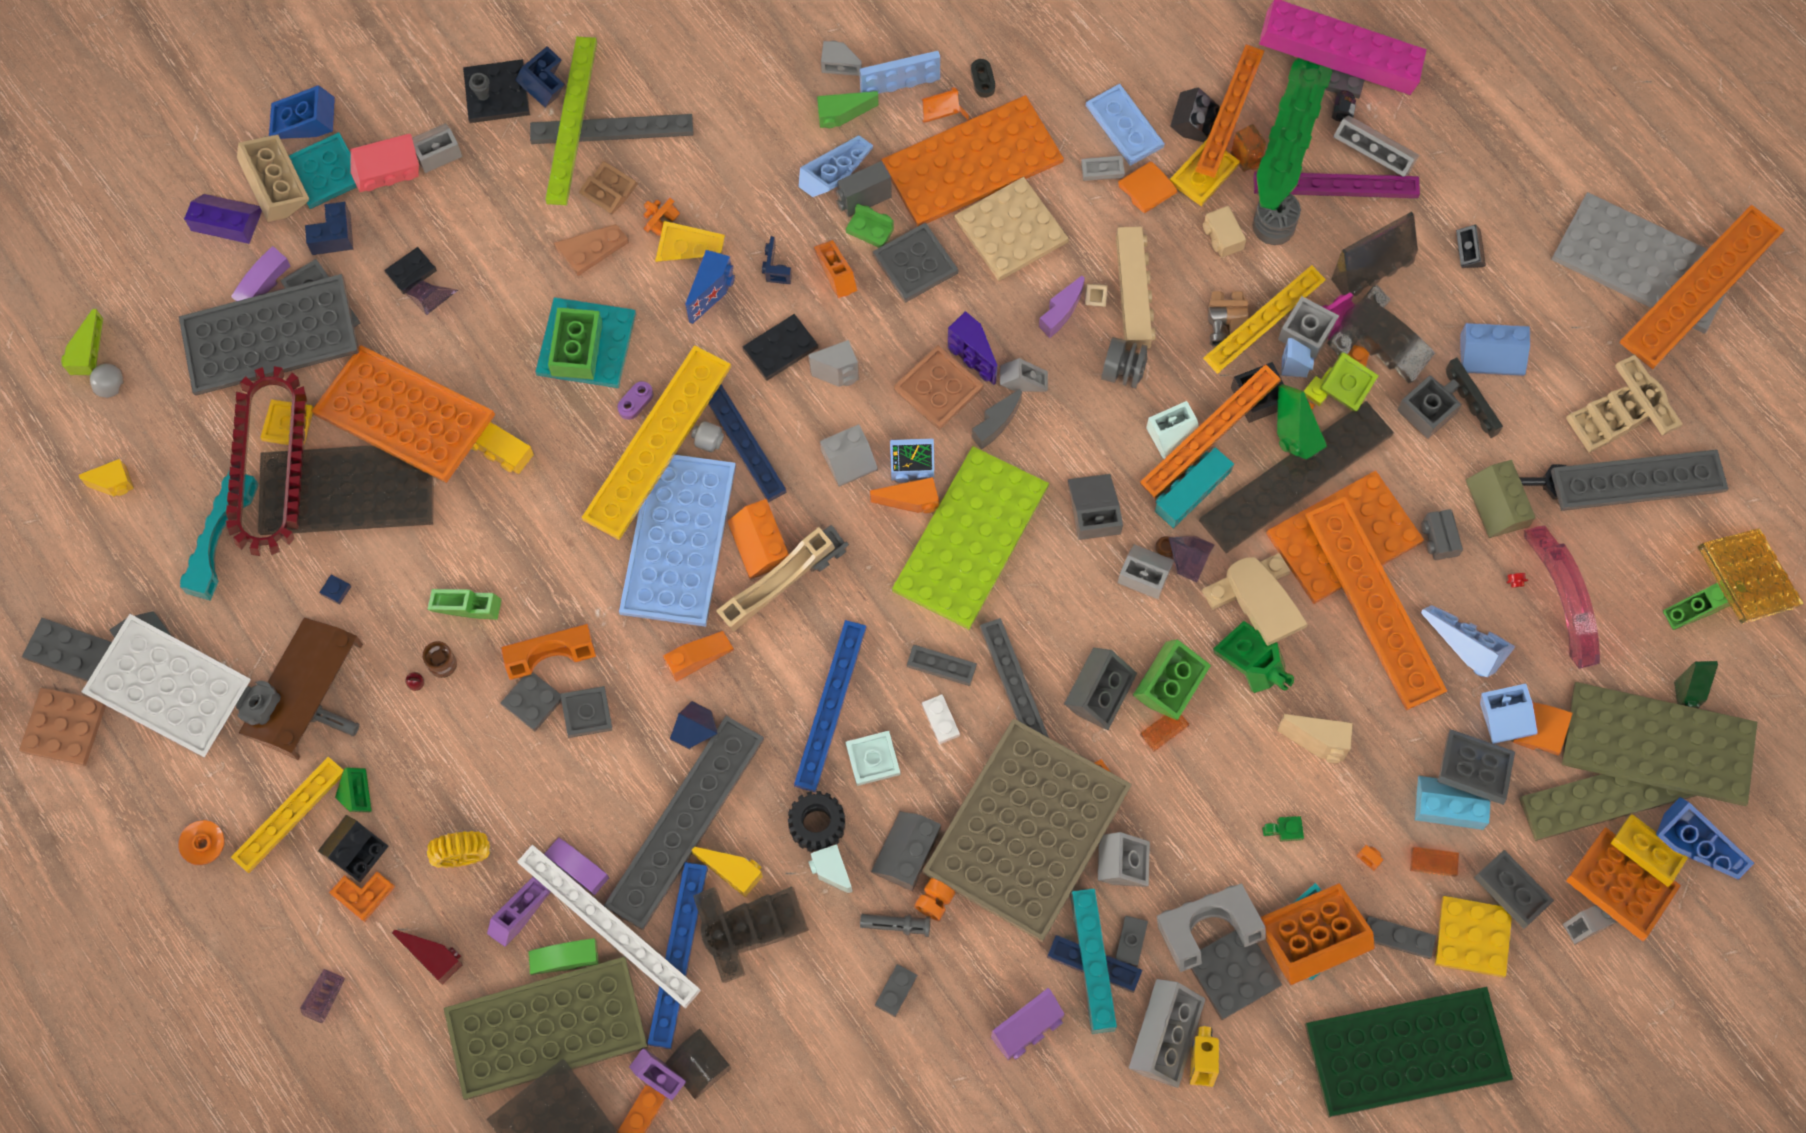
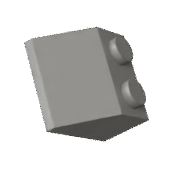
(1309, 325)
(835, 364)
(848, 455)
(1123, 860)

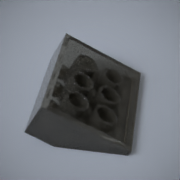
(1376, 256)

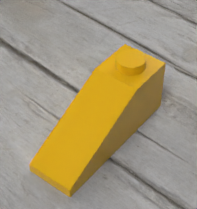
(733, 869)

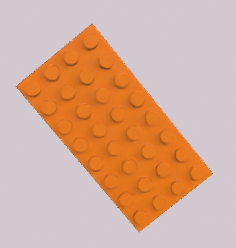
(972, 160)
(403, 413)

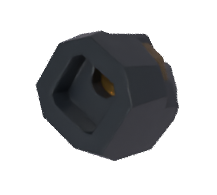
(1343, 105)

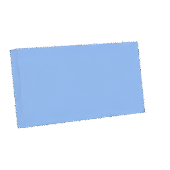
(1125, 124)

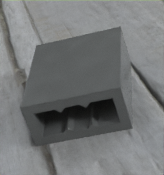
(864, 188)

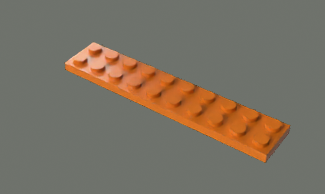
(1701, 286)
(1376, 603)

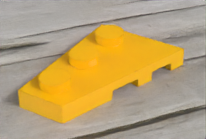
(686, 242)

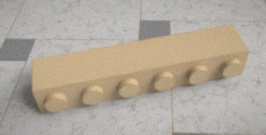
(1134, 287)

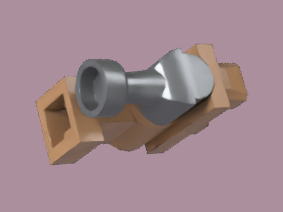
(1226, 312)

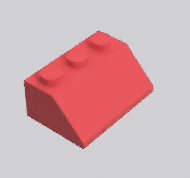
(384, 163)

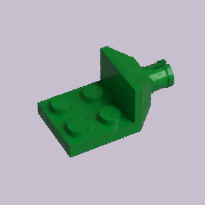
(1251, 656)

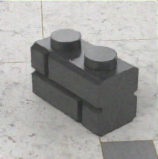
(1442, 534)

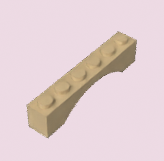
(797, 563)

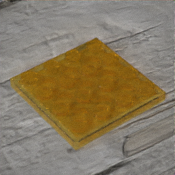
(1750, 575)

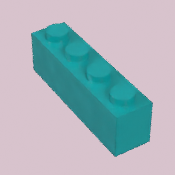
(1194, 487)

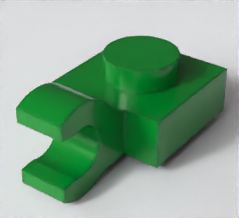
(1287, 828)

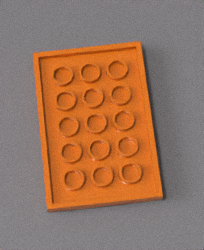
(1380, 517)

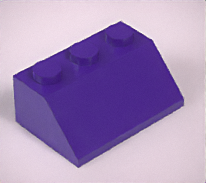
(223, 218)

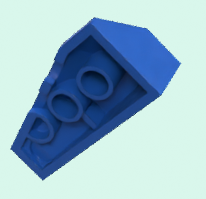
(1696, 837)

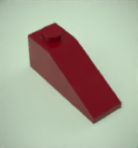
(432, 955)

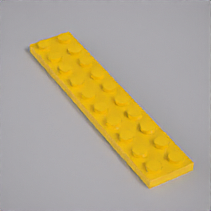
(656, 442)

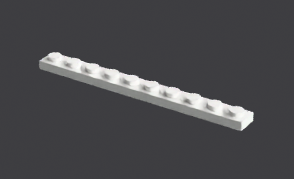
(609, 926)

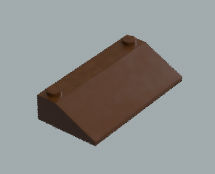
(302, 682)

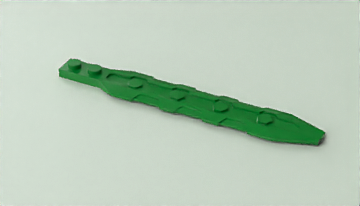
(1292, 132)

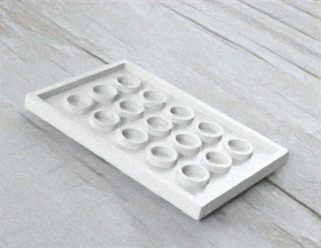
(166, 685)

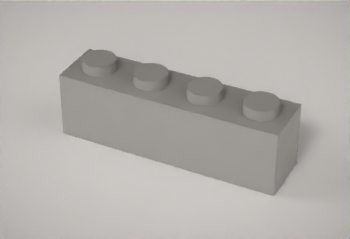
(1376, 146)

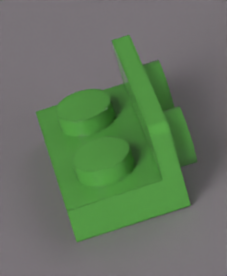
(870, 226)

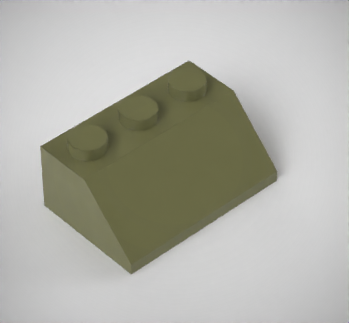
(1500, 499)

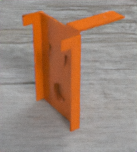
(942, 106)

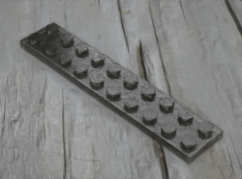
(1295, 478)

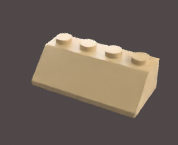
(271, 177)

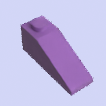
(517, 912)

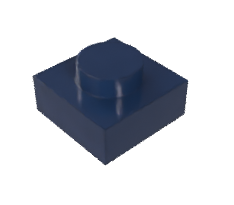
(335, 589)

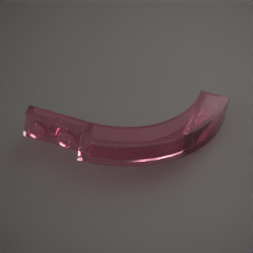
(1573, 594)

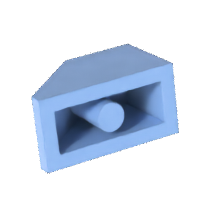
(1296, 359)

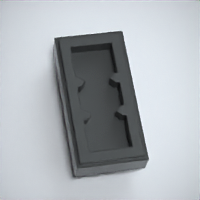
(1131, 940)

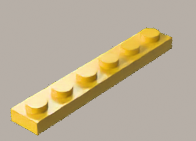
(288, 815)

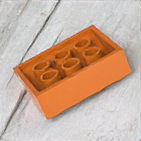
(1317, 933)

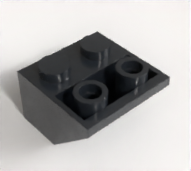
(1194, 115)
(353, 848)

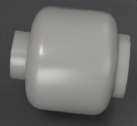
(707, 436)

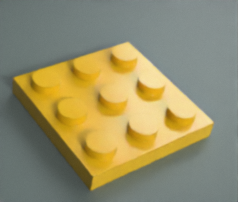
(1473, 937)

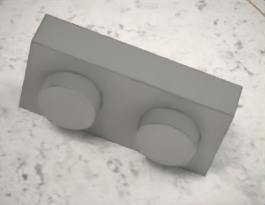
(1102, 168)

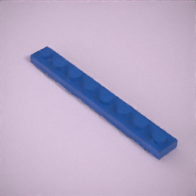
(830, 706)
(678, 953)

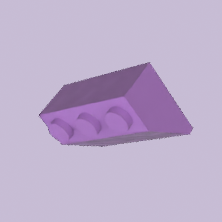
(1028, 1025)

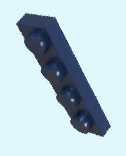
(1119, 973)

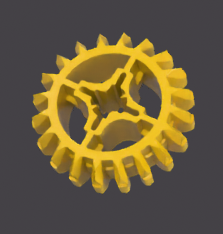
(458, 849)

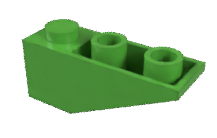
(1696, 607)

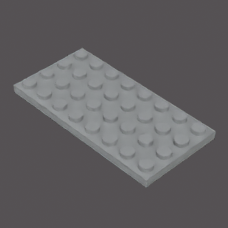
(1628, 253)

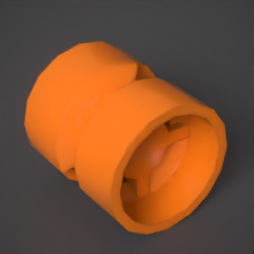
(935, 898)

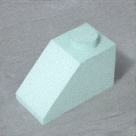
(830, 868)

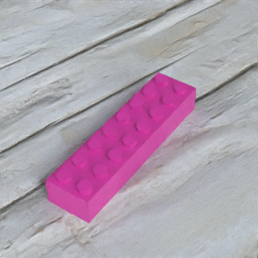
(1342, 46)

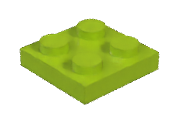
(1349, 382)

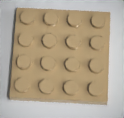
(1011, 228)

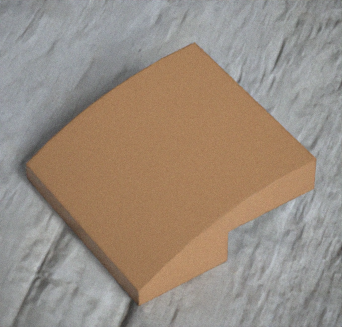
(608, 187)

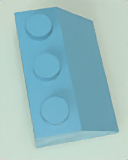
(1449, 805)

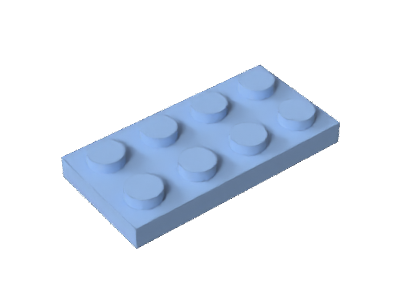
(901, 73)

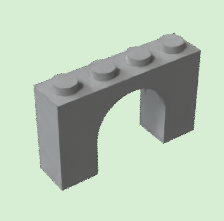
(1230, 904)

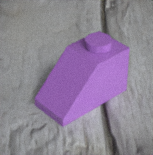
(657, 1074)

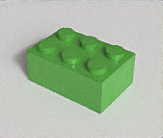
(575, 343)

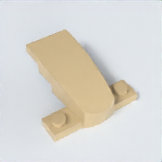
(1624, 408)
(1259, 596)

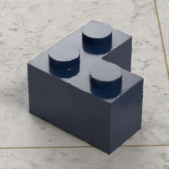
(539, 79)
(334, 234)

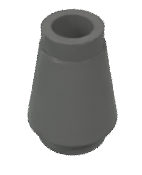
(480, 85)

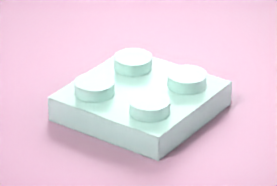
(872, 758)

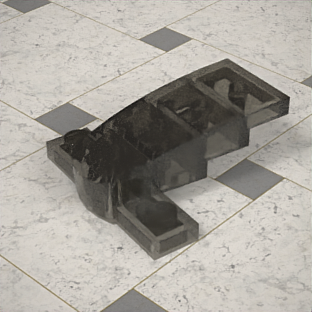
(1382, 336)
(746, 926)

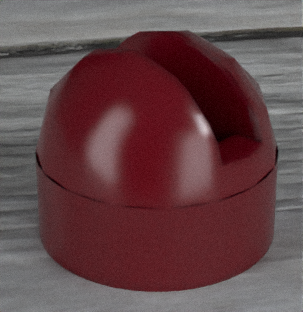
(412, 684)

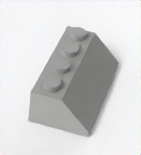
(1167, 1032)

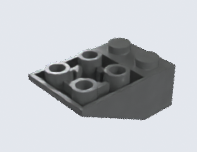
(1095, 507)

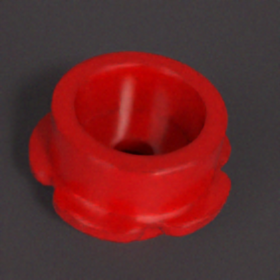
(1517, 580)

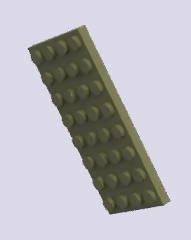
(1660, 744)
(532, 1027)

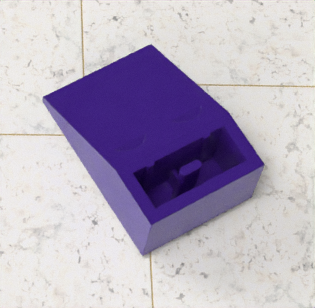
(970, 343)

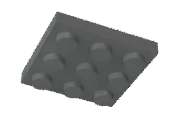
(915, 262)
(1476, 767)
(1234, 974)

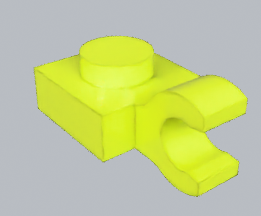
(1314, 393)

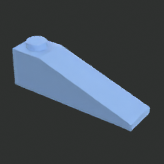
(824, 172)
(1476, 649)

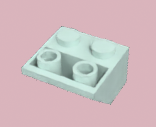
(1172, 427)

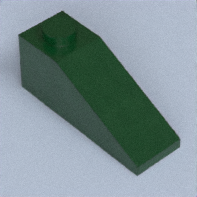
(1695, 683)

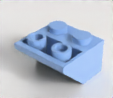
(1508, 713)

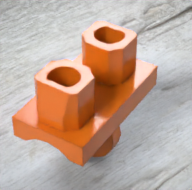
(666, 210)

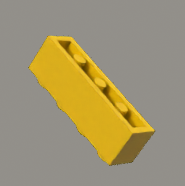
(504, 448)

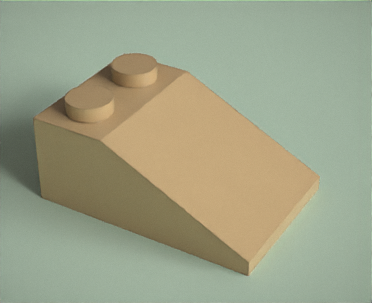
(1319, 736)

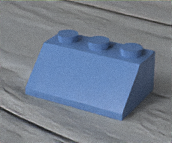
(1495, 349)

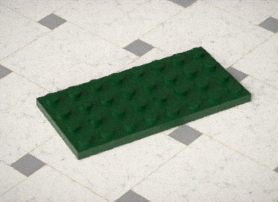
(1408, 1052)

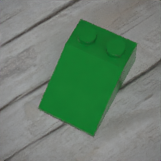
(1297, 424)

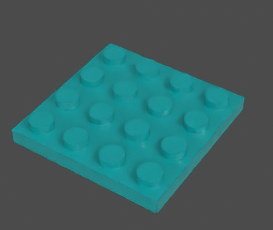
(613, 344)

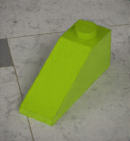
(83, 348)

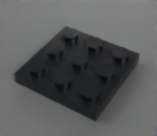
(505, 97)

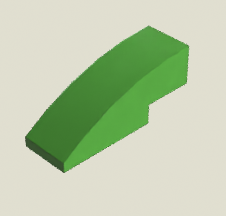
(465, 603)
(563, 956)

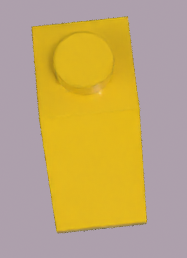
(109, 478)

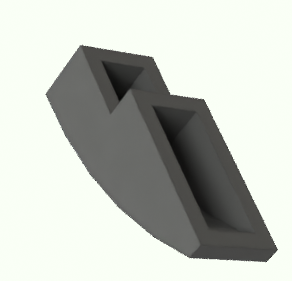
(996, 419)

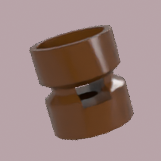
(439, 659)

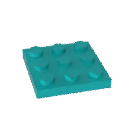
(324, 169)

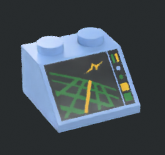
(912, 459)

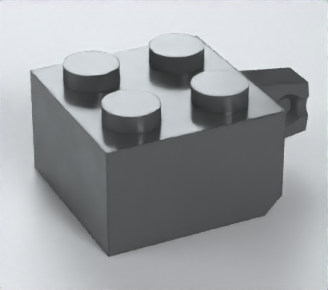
(1430, 405)

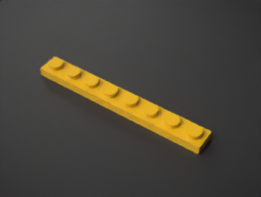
(1263, 319)

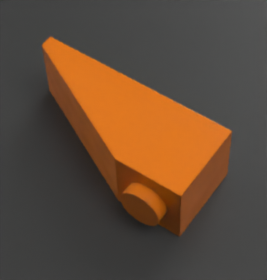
(836, 269)
(910, 496)
(696, 654)

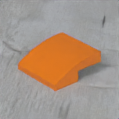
(1147, 187)
(1551, 729)

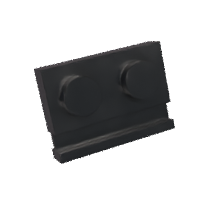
(410, 270)

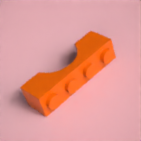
(525, 655)

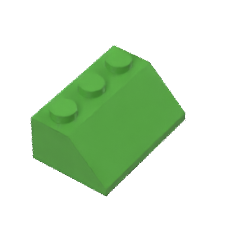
(1172, 679)

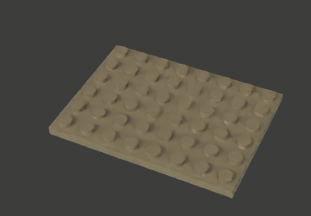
(1027, 829)

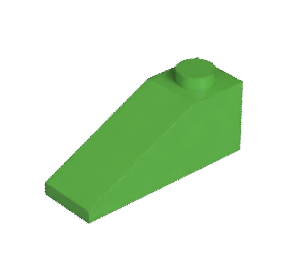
(842, 108)

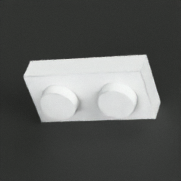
(940, 719)

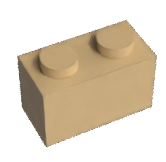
(1224, 232)

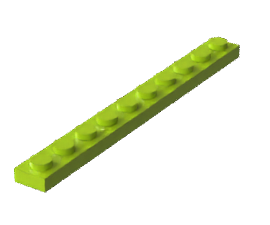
(571, 121)

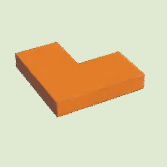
(365, 900)

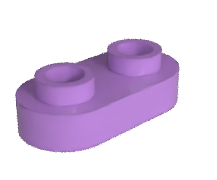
(636, 399)

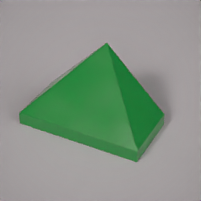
(354, 790)

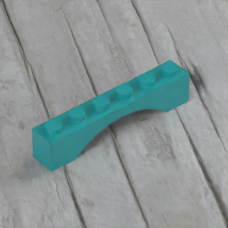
(201, 576)
(1094, 961)

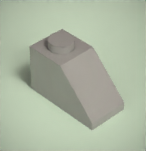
(839, 59)
(1023, 376)

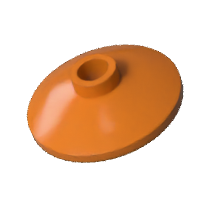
(194, 835)

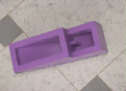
(262, 275)
(1061, 308)
(577, 866)

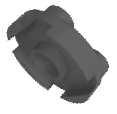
(267, 700)

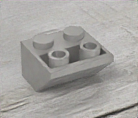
(436, 147)
(1145, 571)

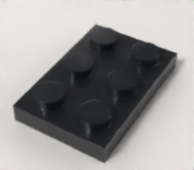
(780, 347)

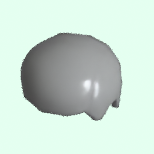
(106, 380)

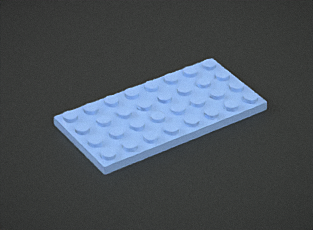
(679, 542)

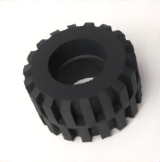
(810, 804)

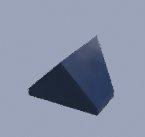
(693, 726)

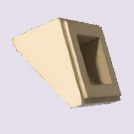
(1096, 294)

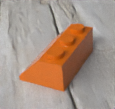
(758, 538)

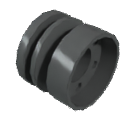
(1277, 225)
(1124, 362)

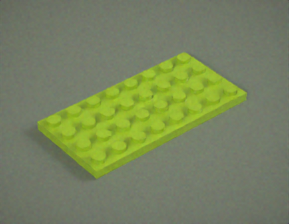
(970, 537)

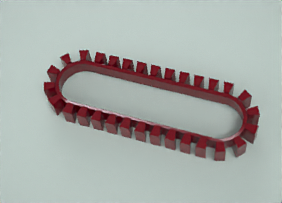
(239, 461)

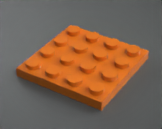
(1621, 886)

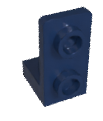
(778, 273)

